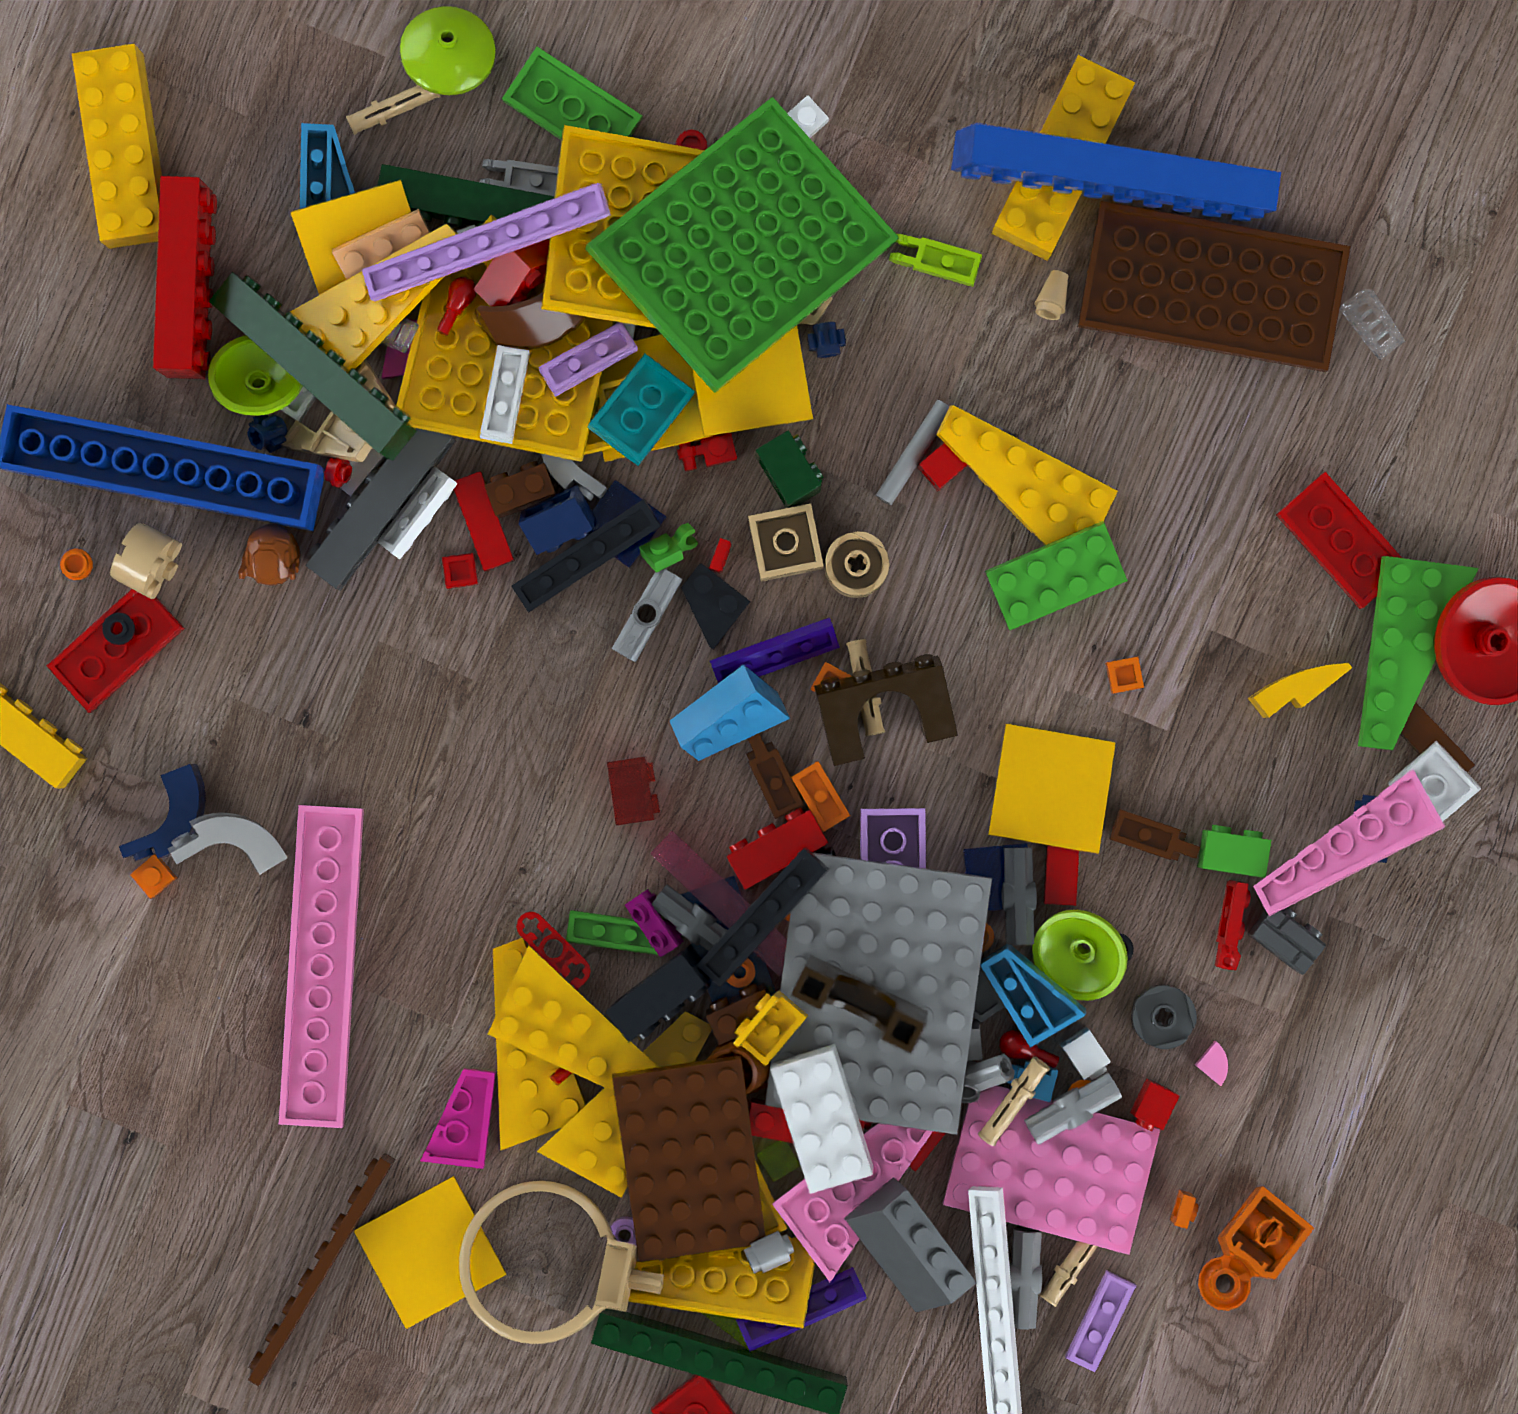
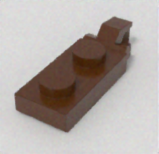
(773, 777)
(1151, 836)

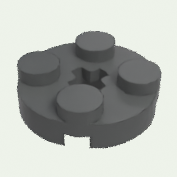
(1179, 1026)

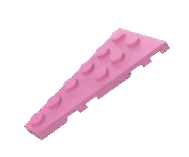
(819, 1216)

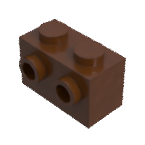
(520, 490)
(728, 1014)

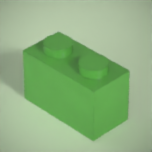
(1234, 852)

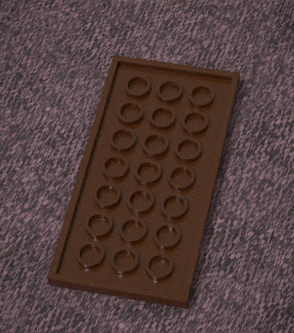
(1213, 286)

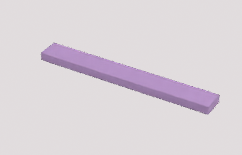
(486, 242)

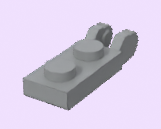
(523, 176)

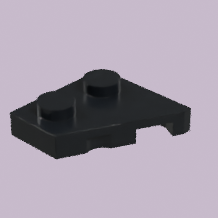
(713, 603)

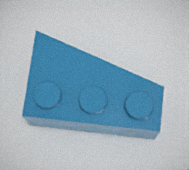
(322, 166)
(728, 714)
(1030, 995)

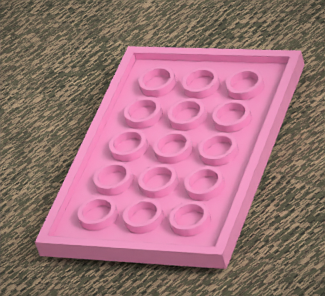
(1073, 1185)

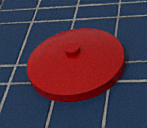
(1480, 641)

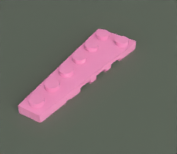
(1372, 833)

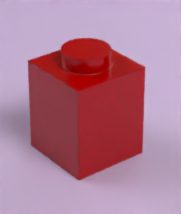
(941, 467)
(1154, 1105)

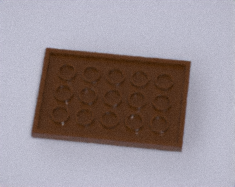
(689, 1158)

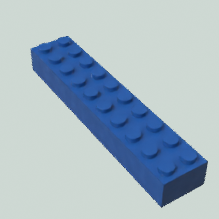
(1115, 172)
(160, 467)

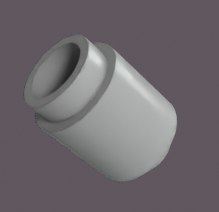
(769, 1252)

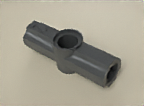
(1019, 896)
(690, 918)

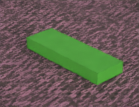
(607, 932)

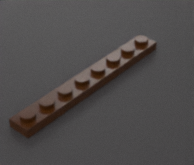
(313, 1278)

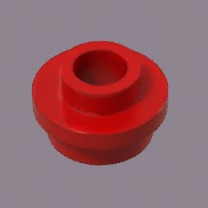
(338, 472)

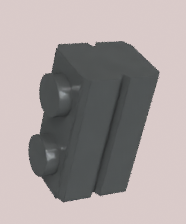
(1288, 939)

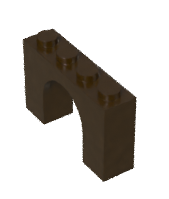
(843, 699)
(895, 1017)

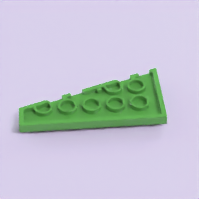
(1403, 640)

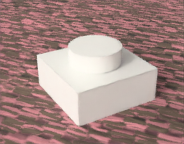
(808, 116)

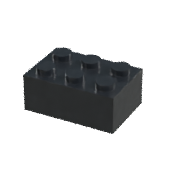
(659, 995)

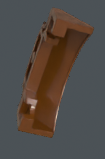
(526, 324)

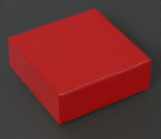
(720, 556)
(460, 570)

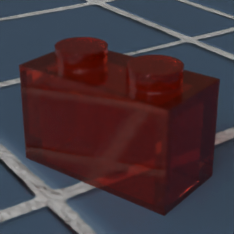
(632, 790)

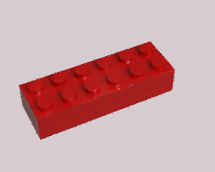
(184, 277)

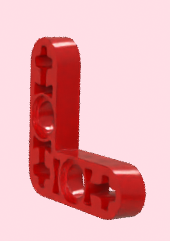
(568, 955)

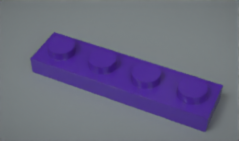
(779, 651)
(824, 1300)

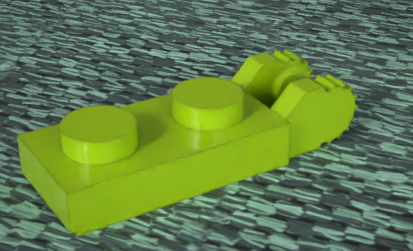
(939, 259)

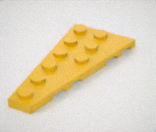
(353, 322)
(1034, 486)
(561, 1026)
(526, 1094)
(592, 1138)
(727, 1287)

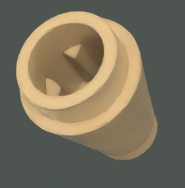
(1052, 298)

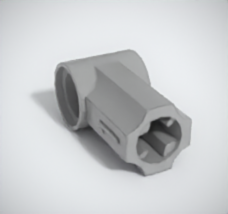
(985, 1075)

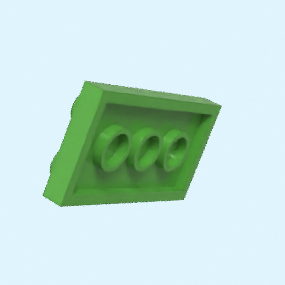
(559, 96)
(1056, 575)

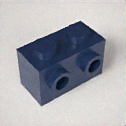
(557, 520)

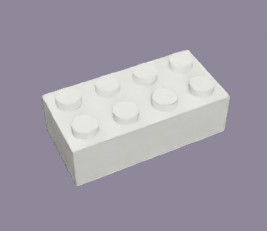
(822, 1118)

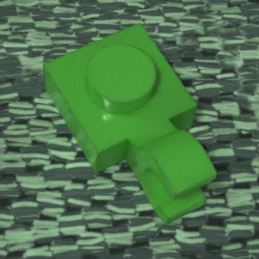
(667, 551)

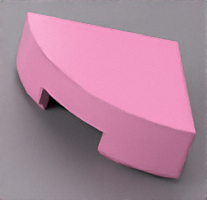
(1214, 1063)

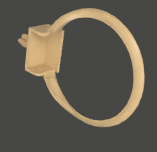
(616, 1277)

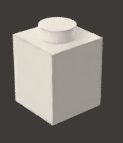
(1086, 1054)

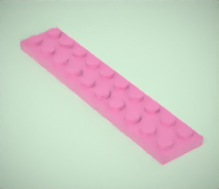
(321, 966)

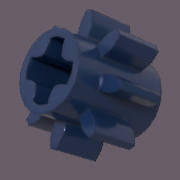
(826, 340)
(267, 432)

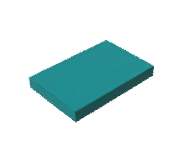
(641, 409)

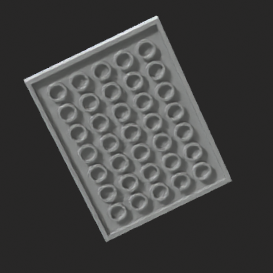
(914, 938)

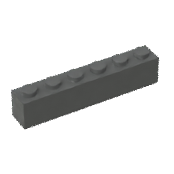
(376, 507)

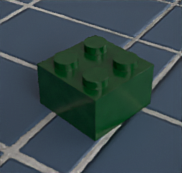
(788, 469)

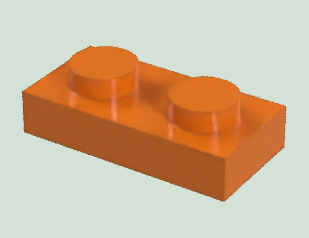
(820, 796)

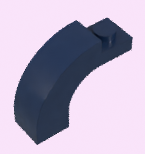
(186, 803)

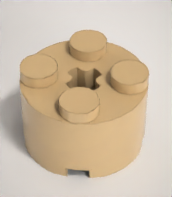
(873, 558)
(146, 560)

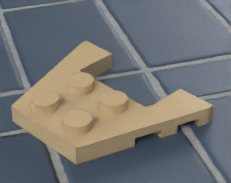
(334, 436)

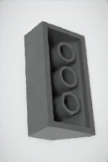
(909, 1248)

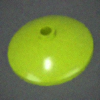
(452, 65)
(243, 367)
(1077, 970)

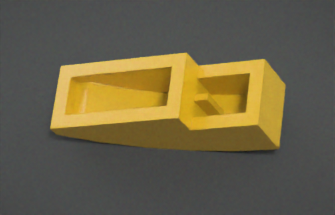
(1297, 688)

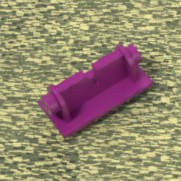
(659, 932)

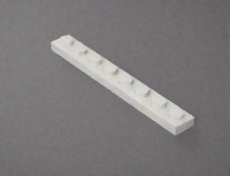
(995, 1300)

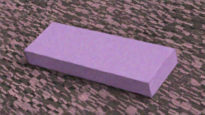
(588, 358)
(1100, 1321)

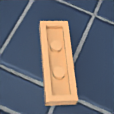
(380, 243)

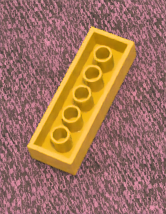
(1082, 111)
(119, 143)

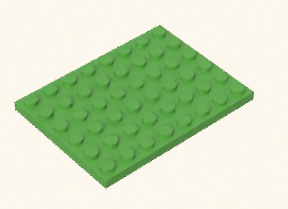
(742, 244)

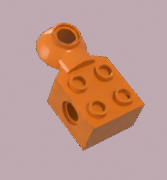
(1253, 1244)

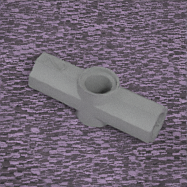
(637, 633)
(1073, 1108)
(1025, 1276)

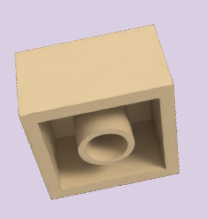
(785, 542)

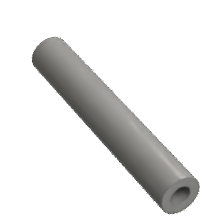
(912, 454)

